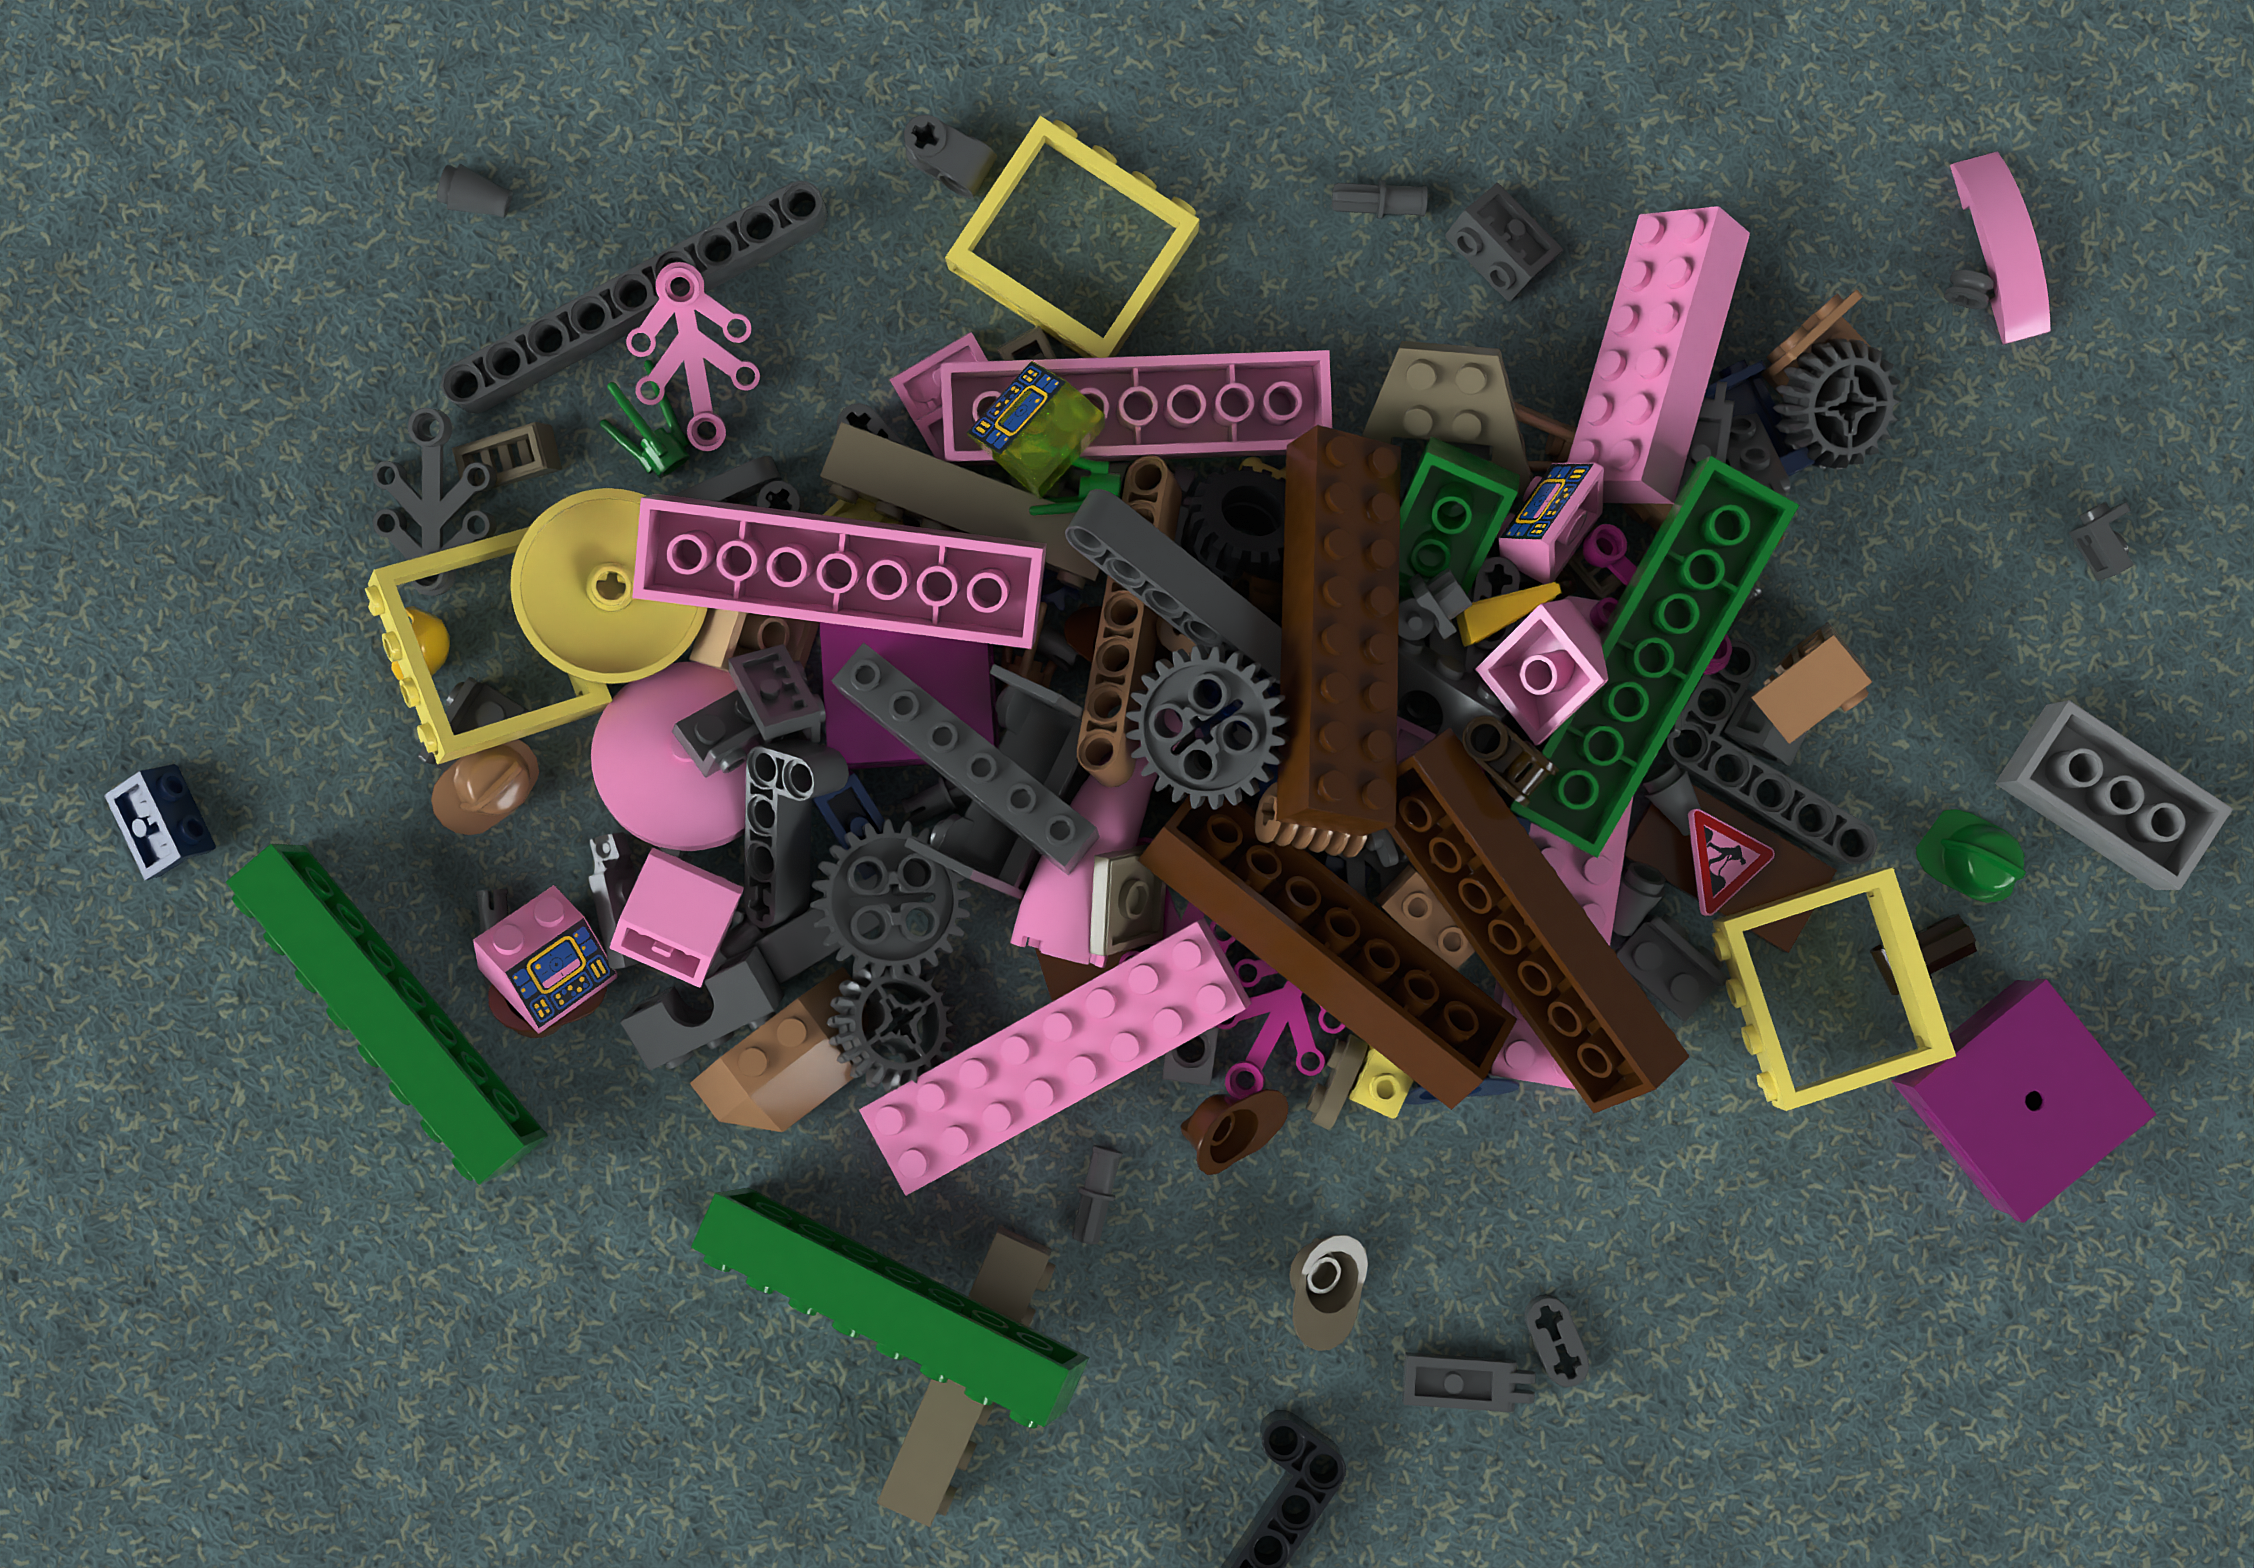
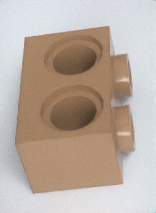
(1424, 917)

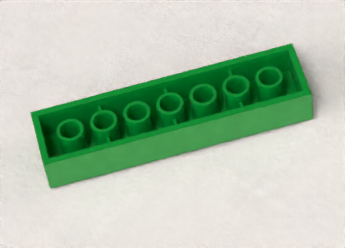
(1657, 649)
(385, 1011)
(890, 1305)

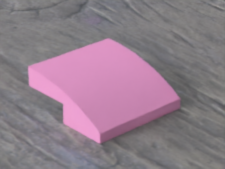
(922, 389)

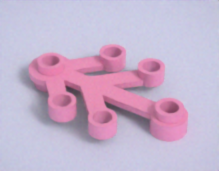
(691, 347)

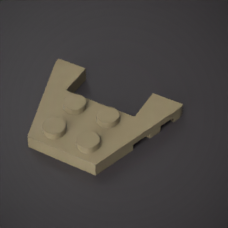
(1454, 397)

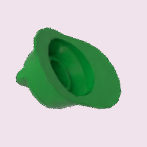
(1971, 856)

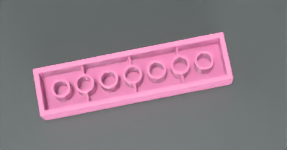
(1161, 402)
(839, 570)
(1056, 1056)

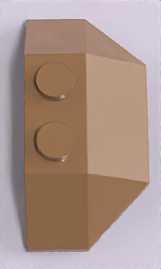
(782, 1065)

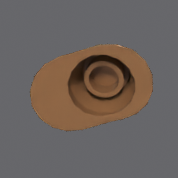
(484, 787)

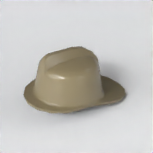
(1327, 1290)

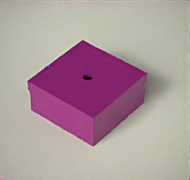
(945, 668)
(2025, 1099)

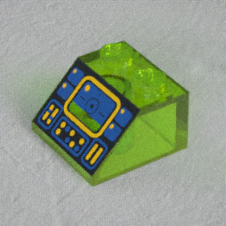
(1037, 428)

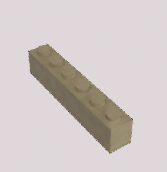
(948, 498)
(946, 1416)

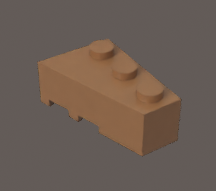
(1813, 683)

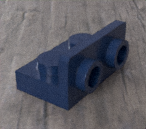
(159, 820)

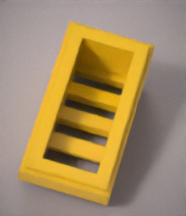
(1495, 613)

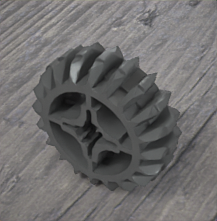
(1828, 380)
(904, 1038)

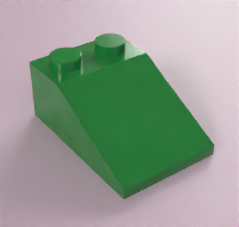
(1451, 514)

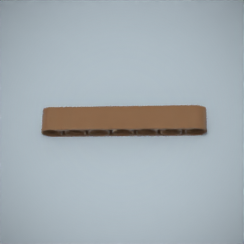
(1122, 642)

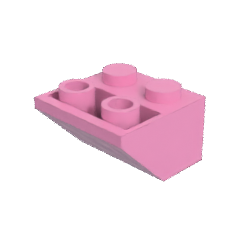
(676, 917)

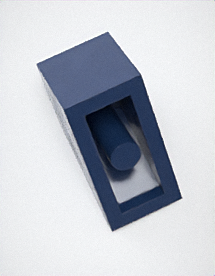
(849, 811)

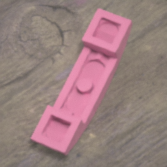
(2007, 246)

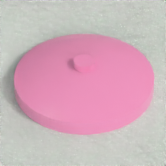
(649, 775)

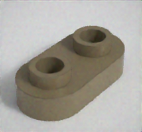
(1328, 1099)

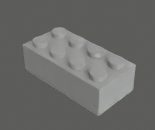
(2113, 796)

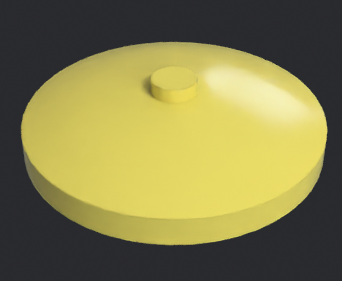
(577, 592)

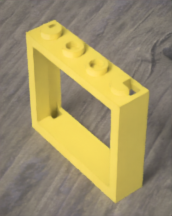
(1030, 305)
(418, 685)
(1906, 964)

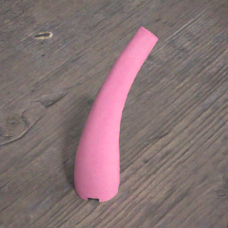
(1059, 905)

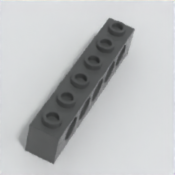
(966, 758)

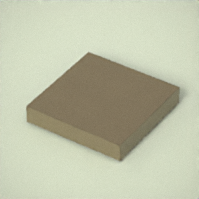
(1125, 903)

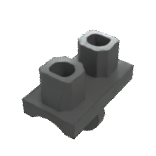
(1432, 604)

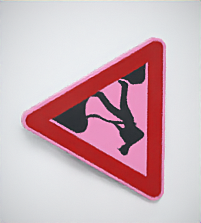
(1722, 859)

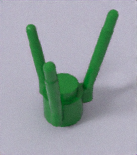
(662, 450)
(1099, 479)

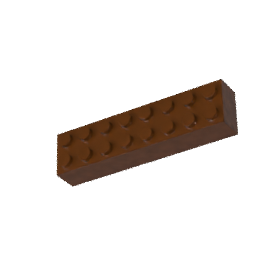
(1340, 633)
(1529, 928)
(1333, 947)

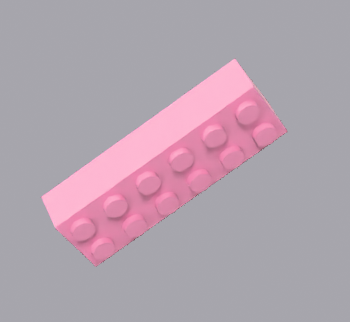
(1659, 352)

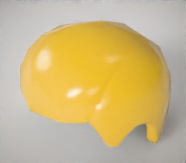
(431, 637)

